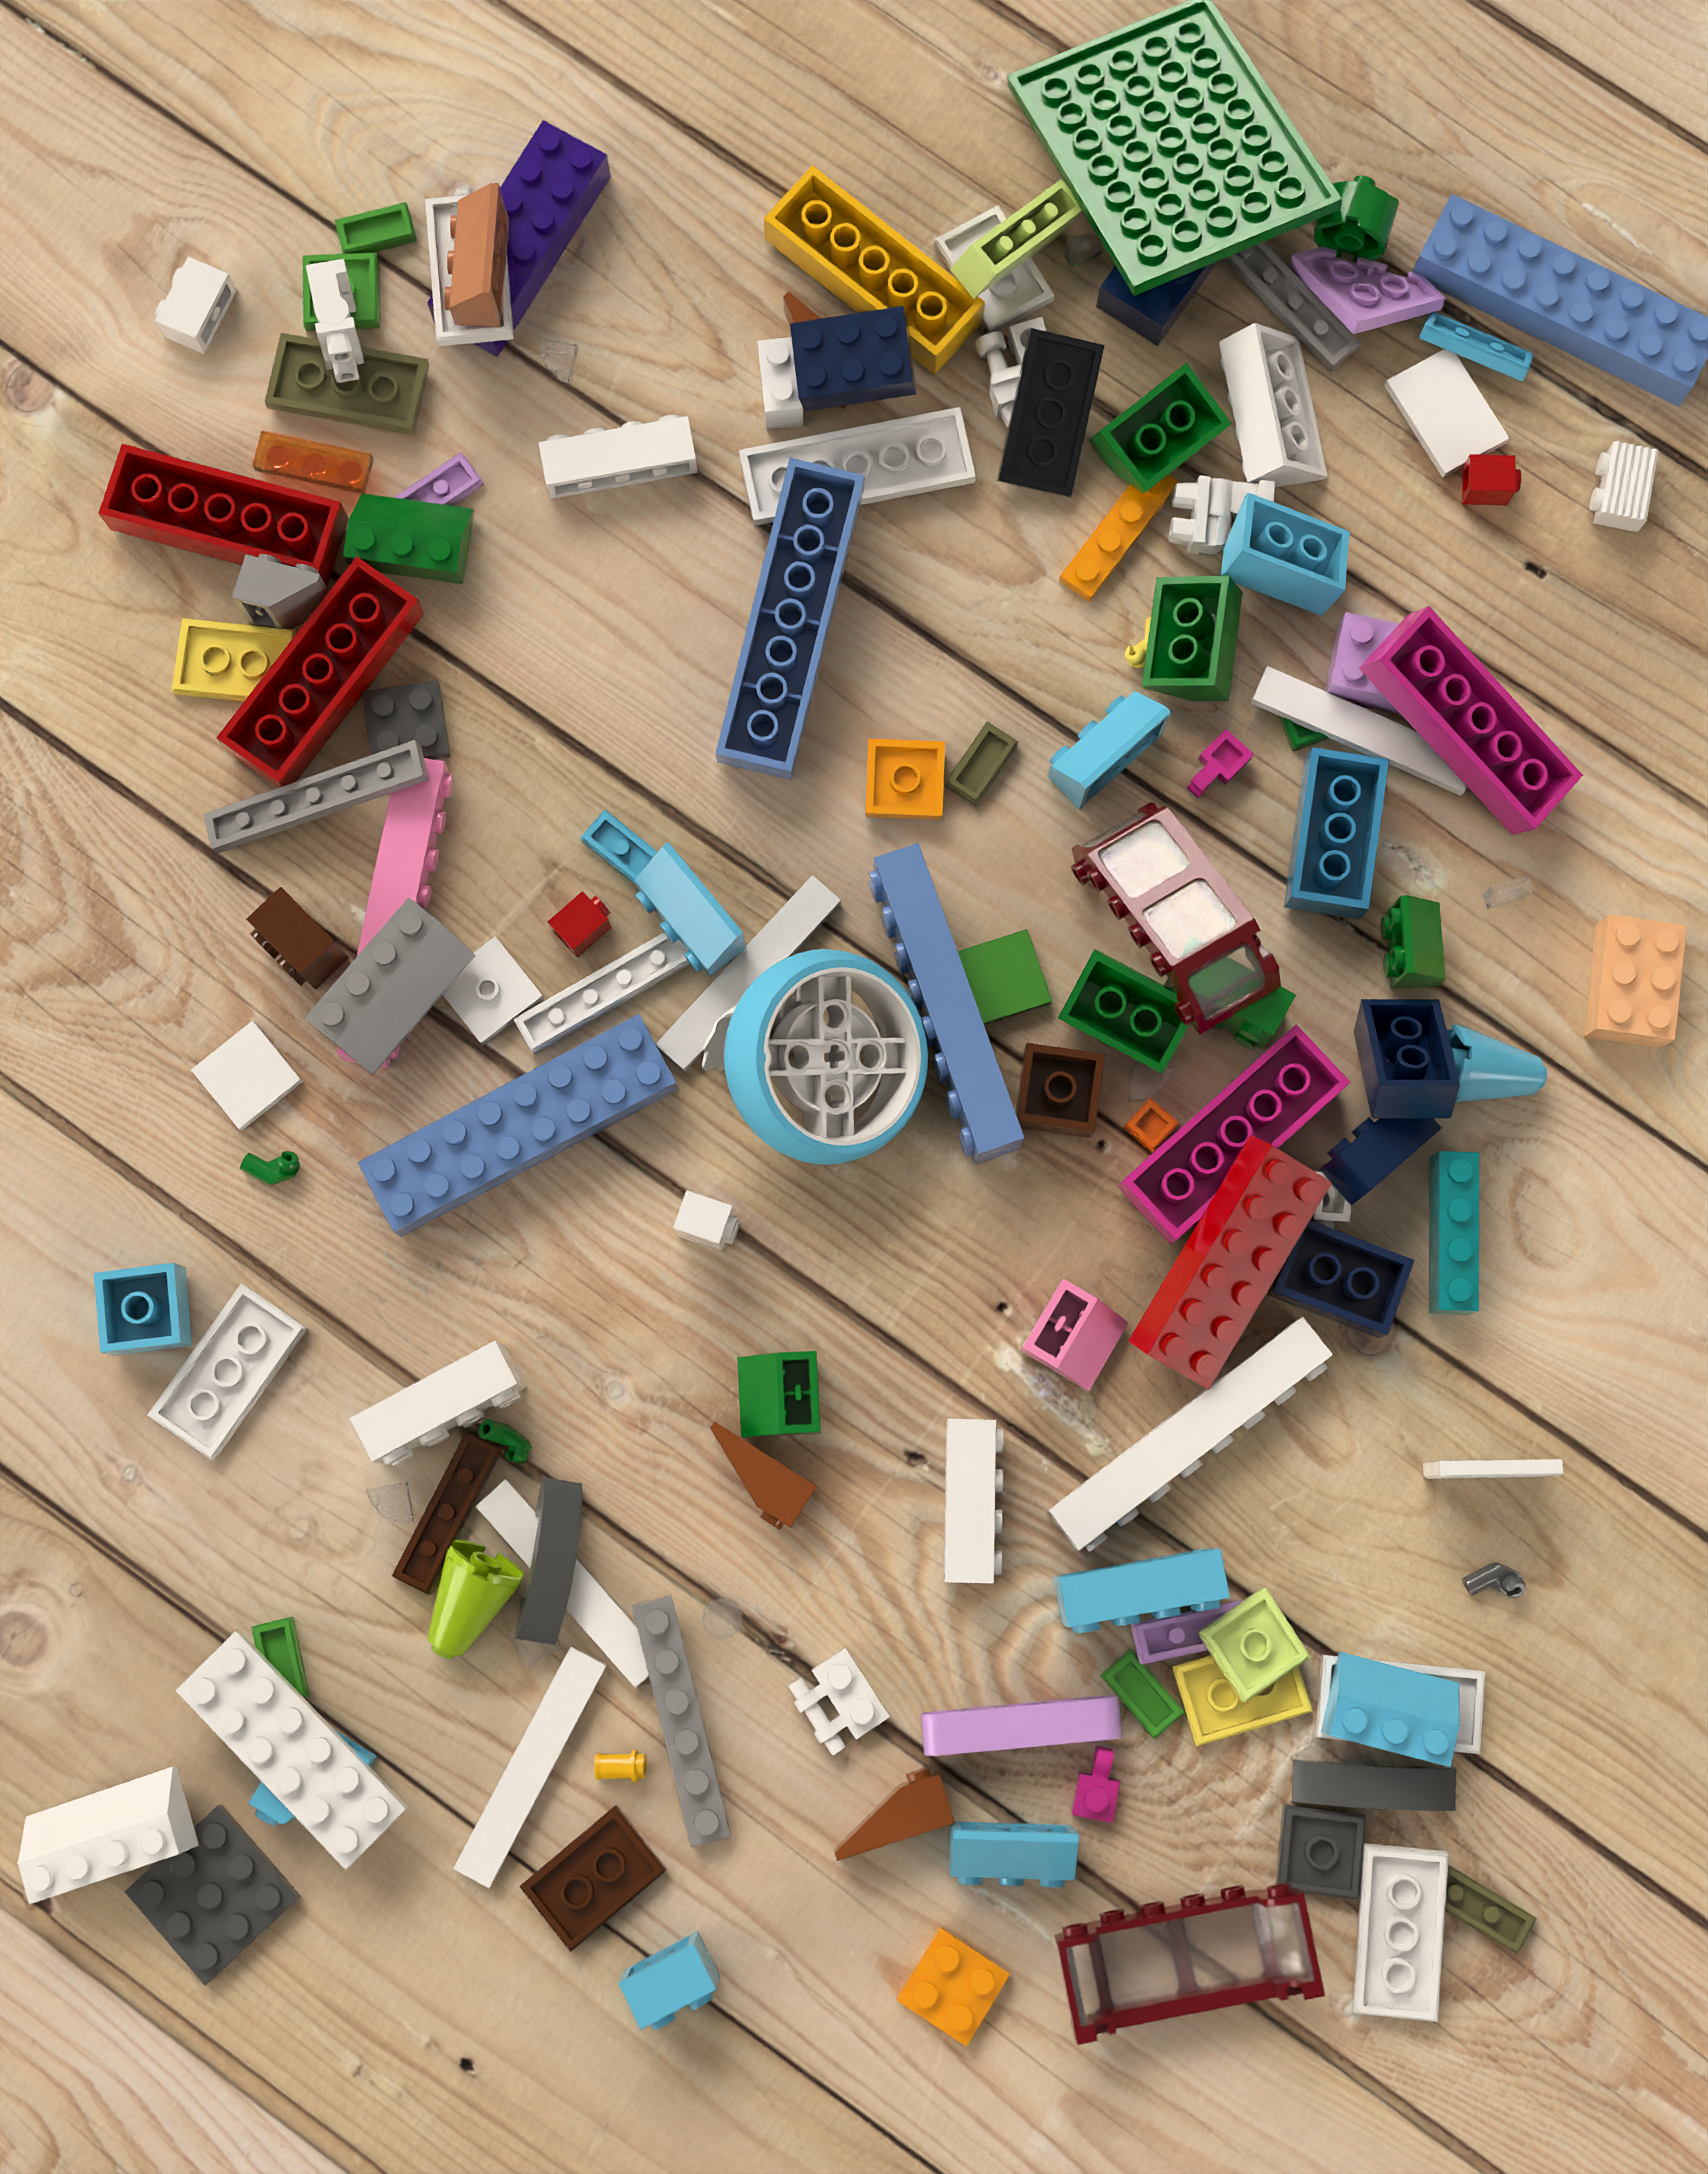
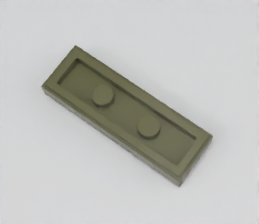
(1487, 1911)

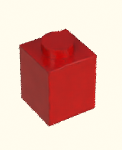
(1489, 479)
(581, 923)

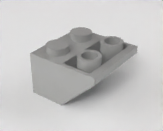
(277, 593)

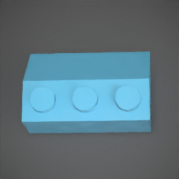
(1286, 555)
(1107, 746)
(689, 912)
(1393, 1709)
(1013, 1853)

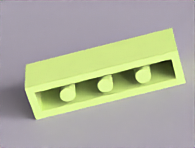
(1016, 239)

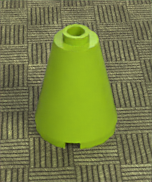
(469, 1596)

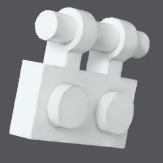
(850, 1695)

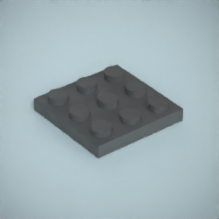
(213, 1895)

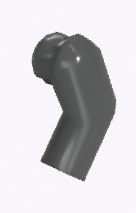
(1497, 1577)

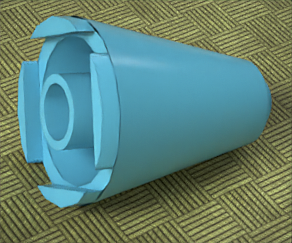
(1492, 1067)

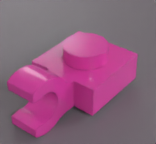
(1221, 761)
(1095, 1792)

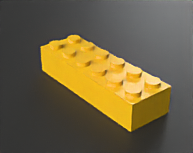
(872, 266)

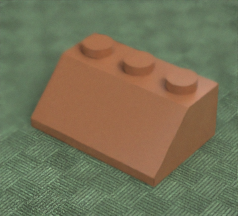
(478, 258)

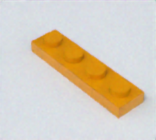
(1115, 537)

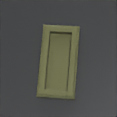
(981, 764)

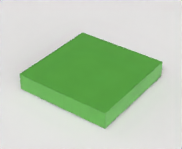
(364, 282)
(1005, 977)

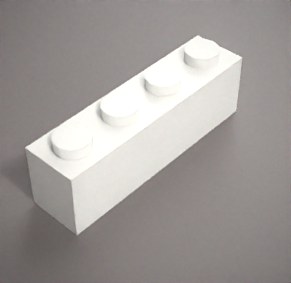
(618, 456)
(971, 1501)

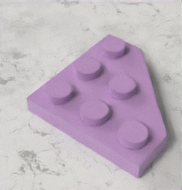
(1363, 291)

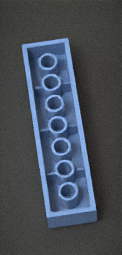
(1565, 300)
(790, 619)
(947, 1004)
(518, 1126)

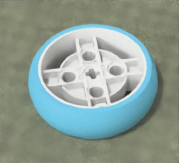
(897, 1055)

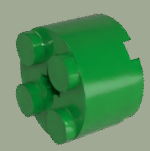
(1362, 223)

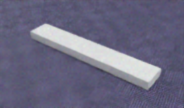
(1353, 727)
(775, 942)
(601, 992)
(587, 1598)
(530, 1767)

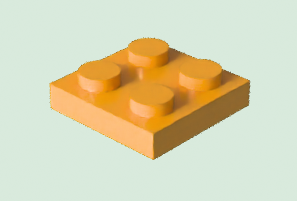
(905, 779)
(953, 1986)

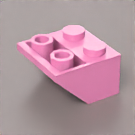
(1074, 1334)

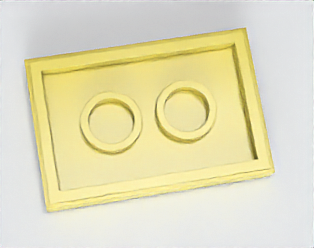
(225, 658)
(1218, 1712)

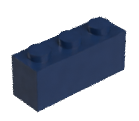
(1375, 1153)

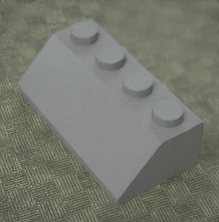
(390, 986)

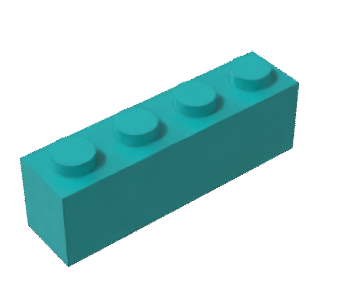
(1454, 1233)

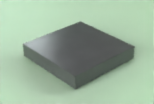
(1321, 1851)

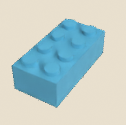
(1141, 1587)

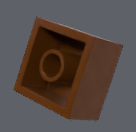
(289, 931)
(1059, 1090)

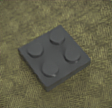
(406, 715)

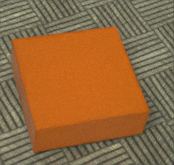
(1151, 1125)

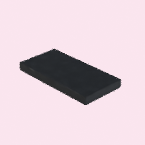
(1050, 412)

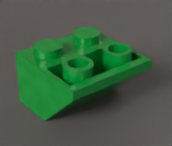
(1414, 943)
(779, 1394)

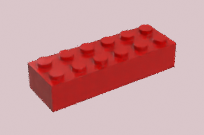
(220, 512)
(321, 674)
(1229, 1261)

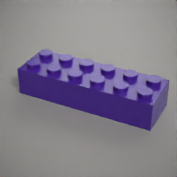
(545, 205)

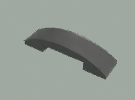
(552, 1561)
(1374, 1786)

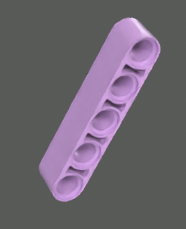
(1021, 1725)

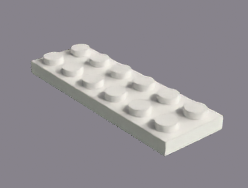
(894, 455)
(292, 1749)

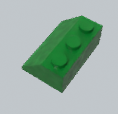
(1161, 430)
(410, 537)
(1193, 637)
(1125, 1011)

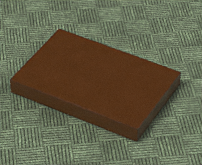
(593, 1878)

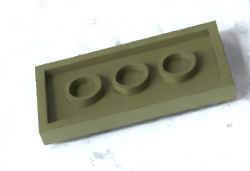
(382, 397)

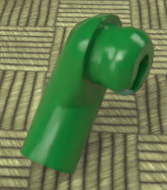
(274, 1171)
(506, 1435)

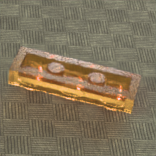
(313, 462)

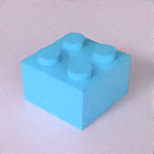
(142, 1309)
(669, 1981)

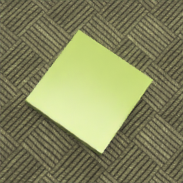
(1253, 1644)

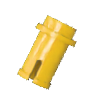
(620, 1766)

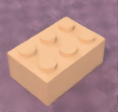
(1635, 981)

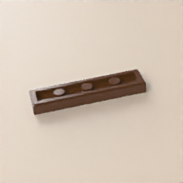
(447, 1512)

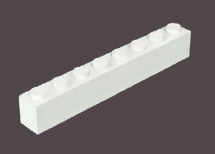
(1189, 1434)

